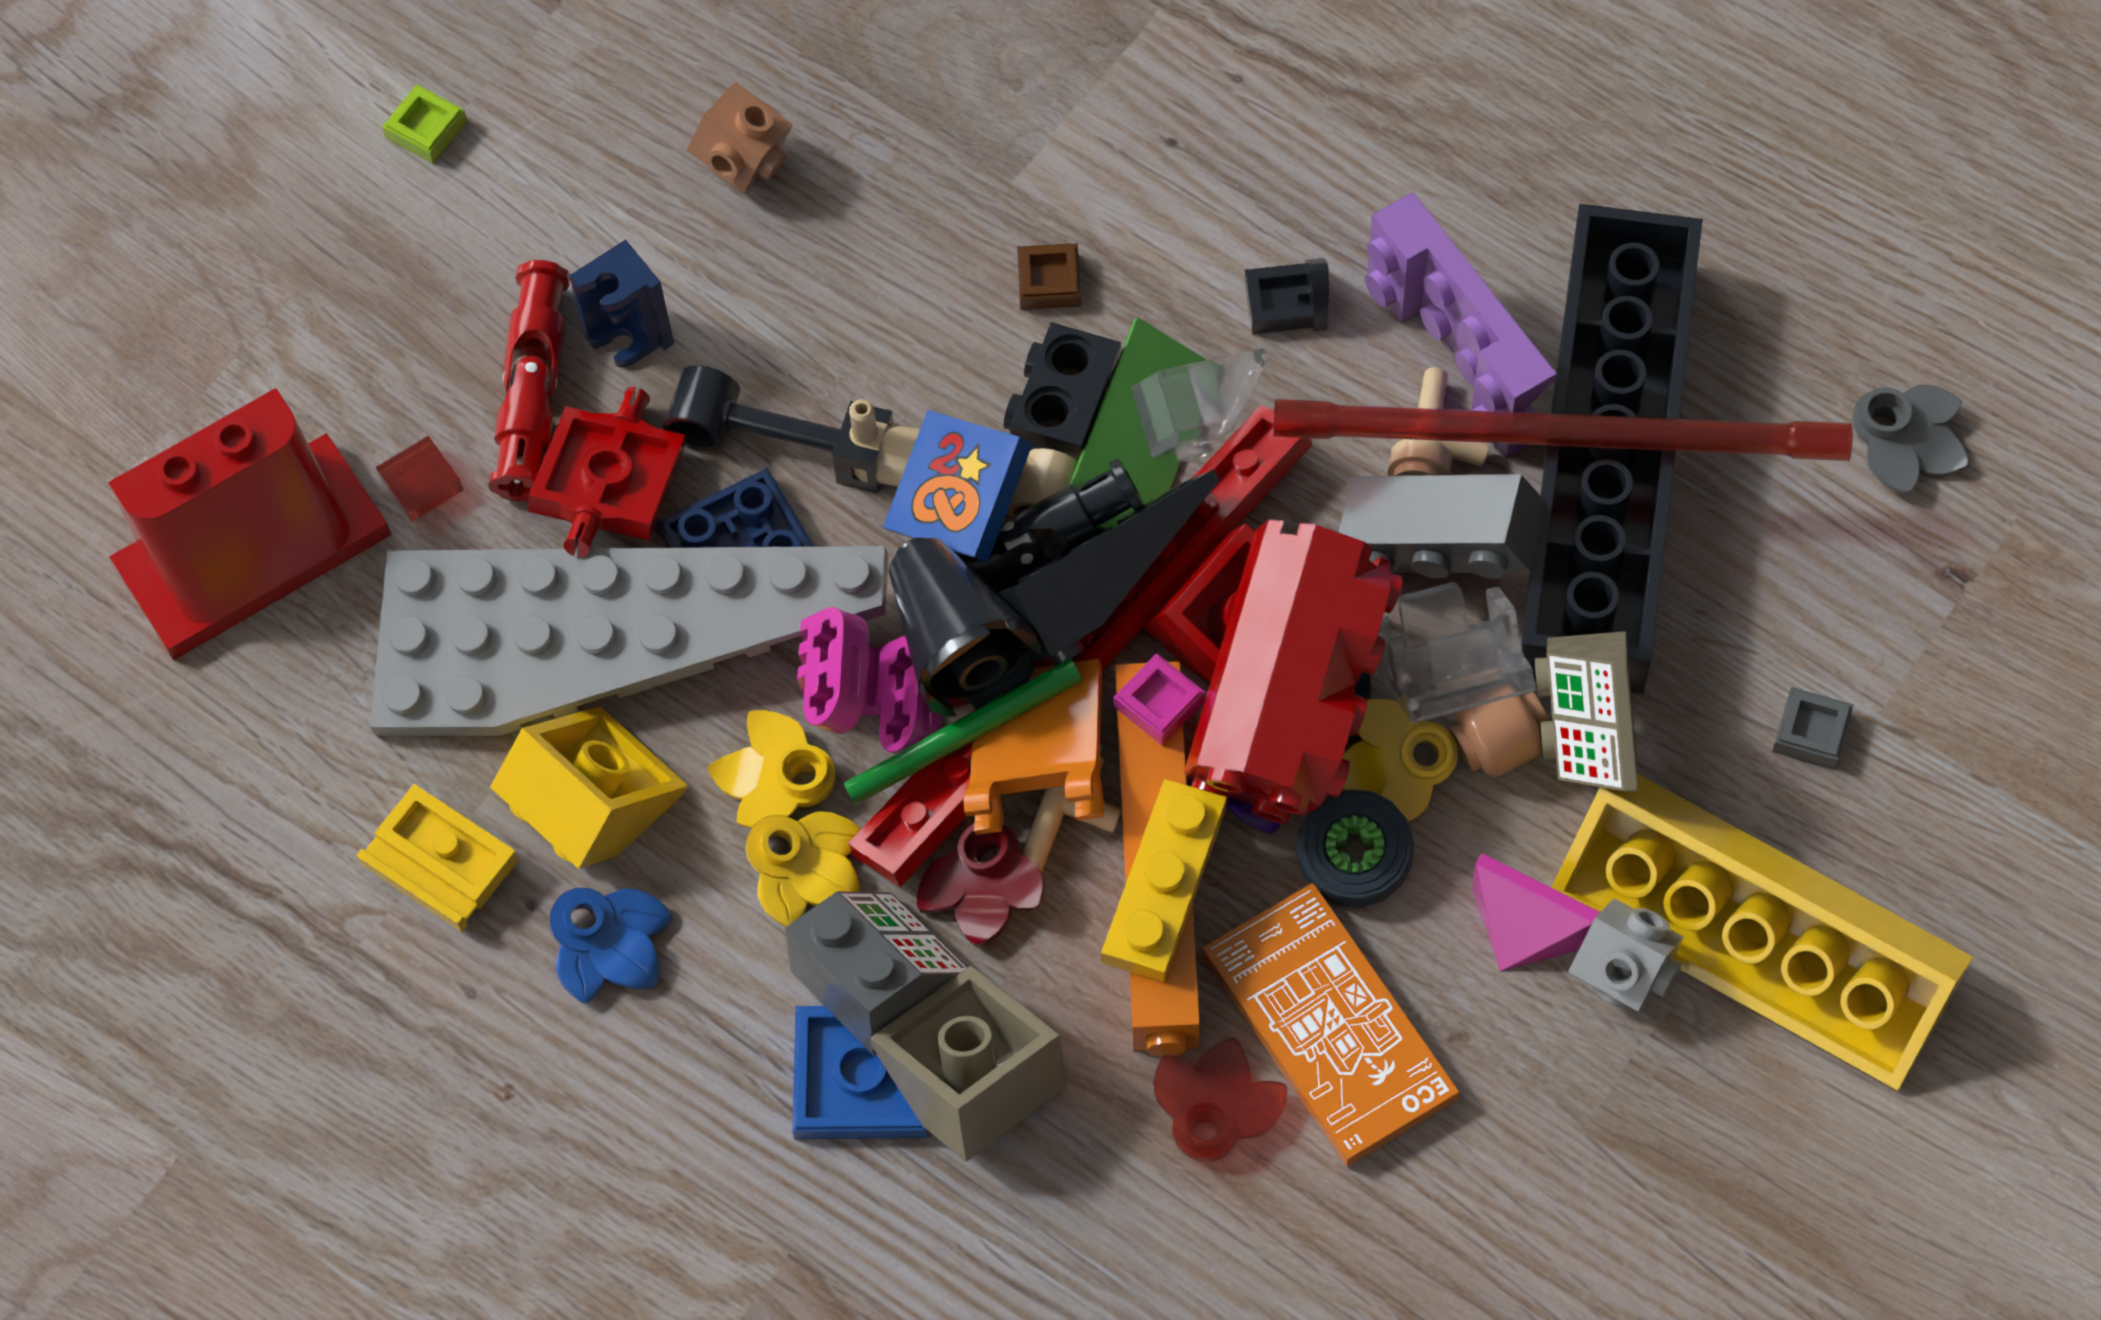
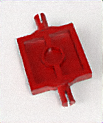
(606, 473)

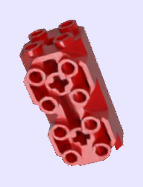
(1290, 671)

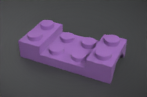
(1423, 272)

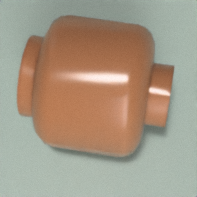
(1500, 734)

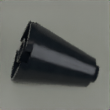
(957, 629)

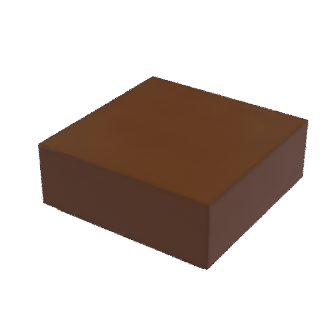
(1049, 276)

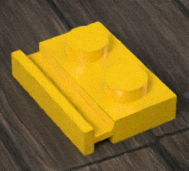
(438, 857)

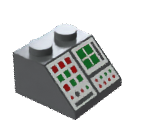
(867, 959)

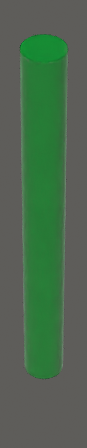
(963, 731)

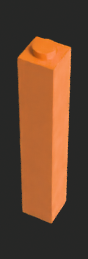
(1168, 1011)

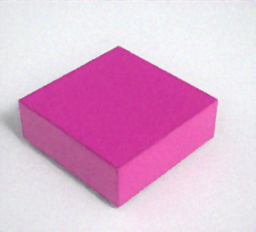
(1159, 699)

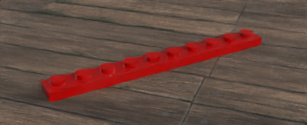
(933, 799)

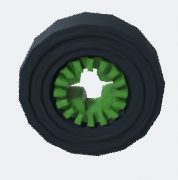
(1379, 825)

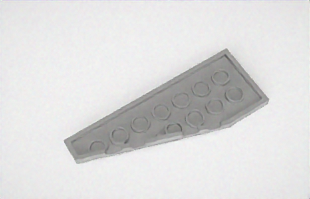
(536, 632)

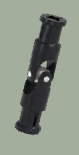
(1071, 517)

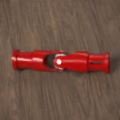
(525, 415)

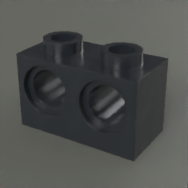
(1061, 396)

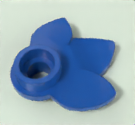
(614, 947)

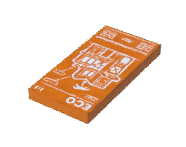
(1330, 1024)

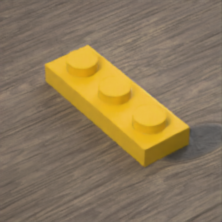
(1164, 880)

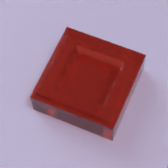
(419, 478)

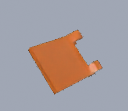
(1042, 750)

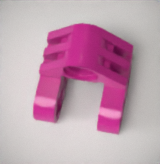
(850, 679)

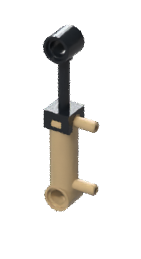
(864, 450)

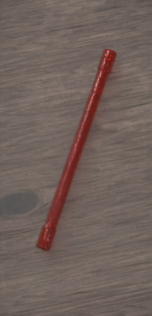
(1795, 439)

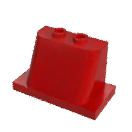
(237, 522)

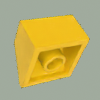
(585, 785)

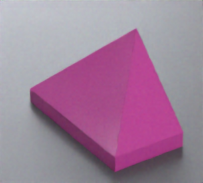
(1525, 916)

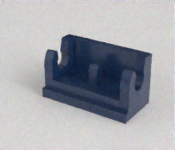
(622, 297)

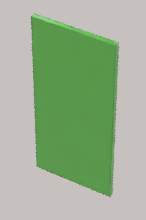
(1117, 426)

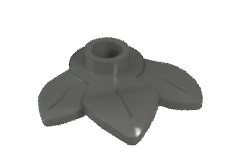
(1916, 440)

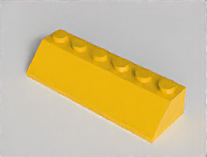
(1768, 928)

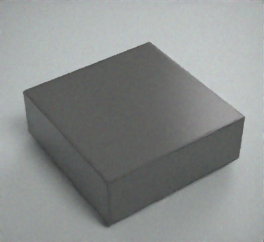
(1813, 728)

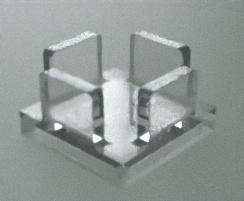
(1445, 661)

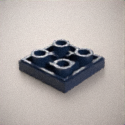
(738, 516)

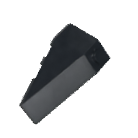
(1082, 590)

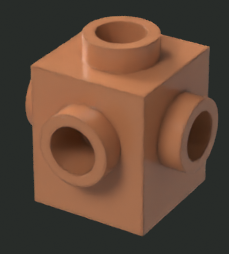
(741, 138)

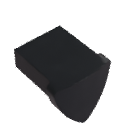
(1288, 297)

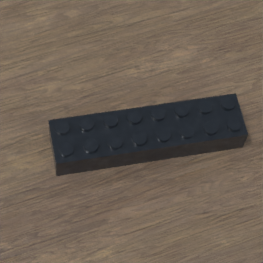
(1615, 358)

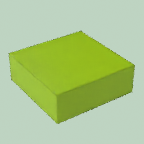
(424, 123)

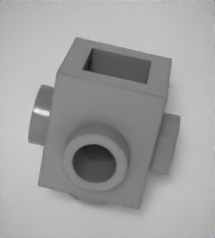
(1628, 955)

